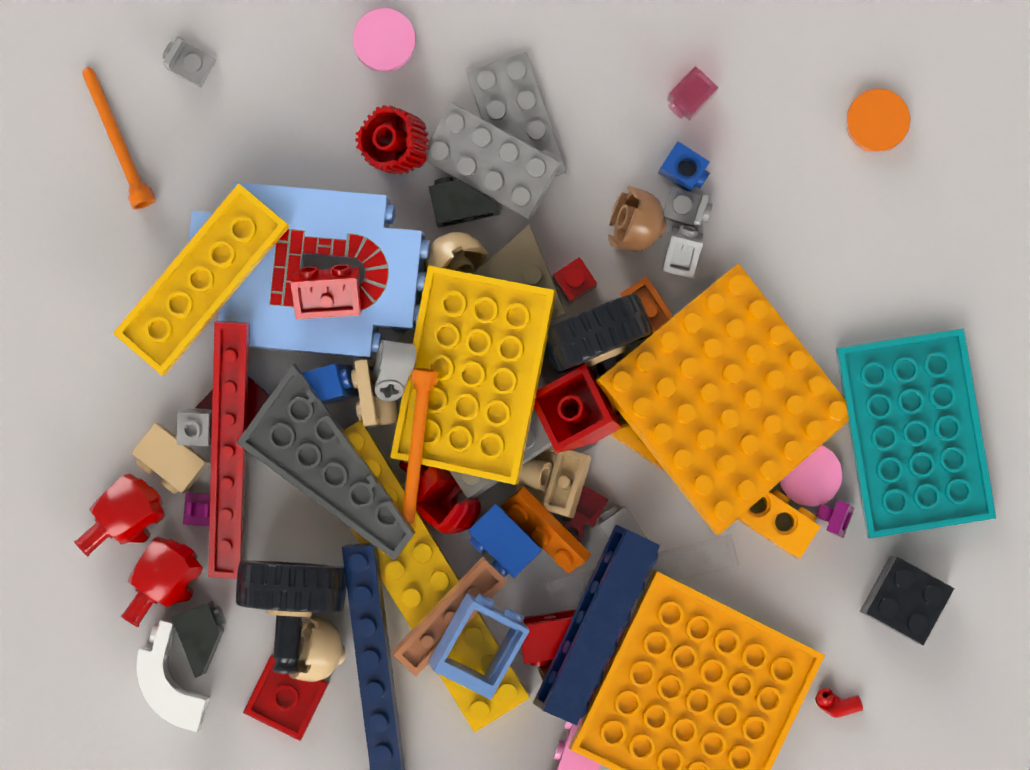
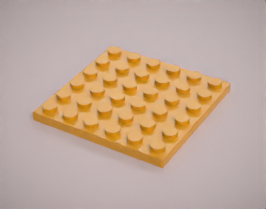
(725, 398)
(695, 688)

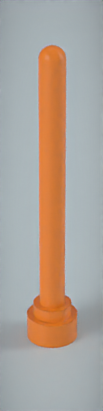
(140, 194)
(423, 381)

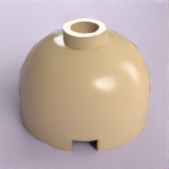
(456, 252)
(319, 650)

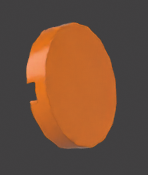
(878, 120)

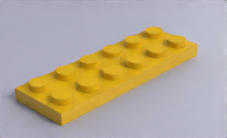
(201, 279)

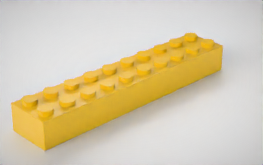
(420, 581)

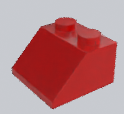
(575, 410)

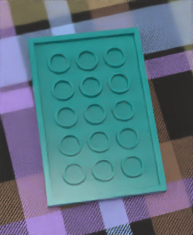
(915, 433)

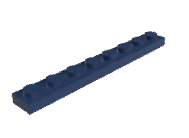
(373, 657)

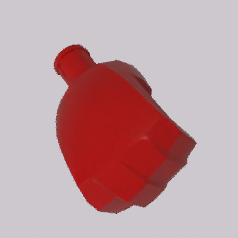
(439, 504)
(123, 514)
(161, 577)

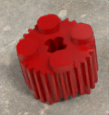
(393, 140)

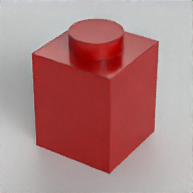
(574, 280)

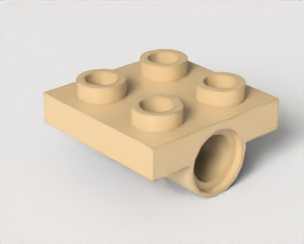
(370, 408)
(556, 479)

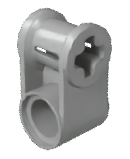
(393, 369)

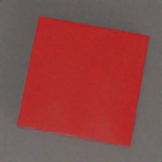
(285, 701)

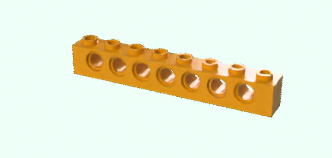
(793, 540)

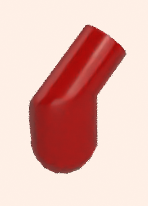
(835, 706)

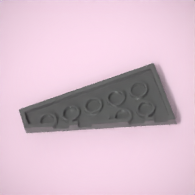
(313, 453)

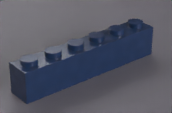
(596, 625)

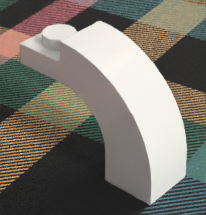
(160, 689)

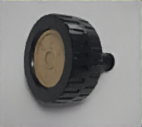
(598, 335)
(290, 593)

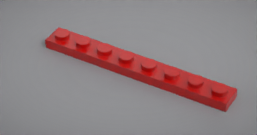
(228, 457)

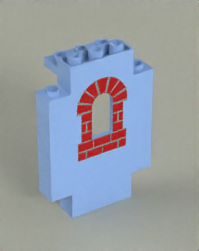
(338, 227)

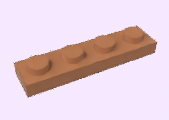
(423, 639)

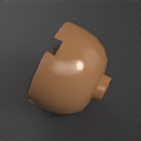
(637, 220)

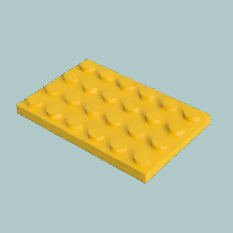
(489, 357)

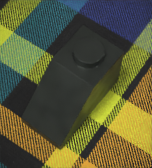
(459, 203)
(200, 634)

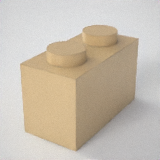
(175, 463)

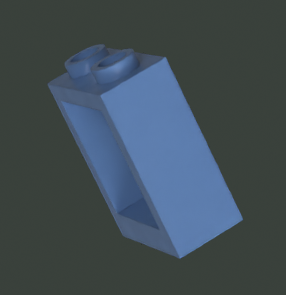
(488, 683)

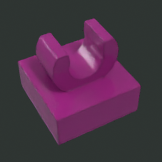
(196, 509)
(838, 517)

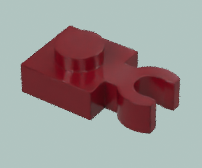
(588, 511)

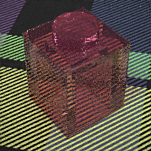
(691, 94)

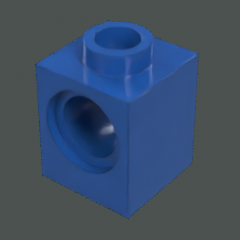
(679, 154)

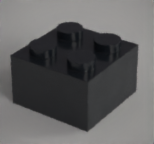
(907, 600)

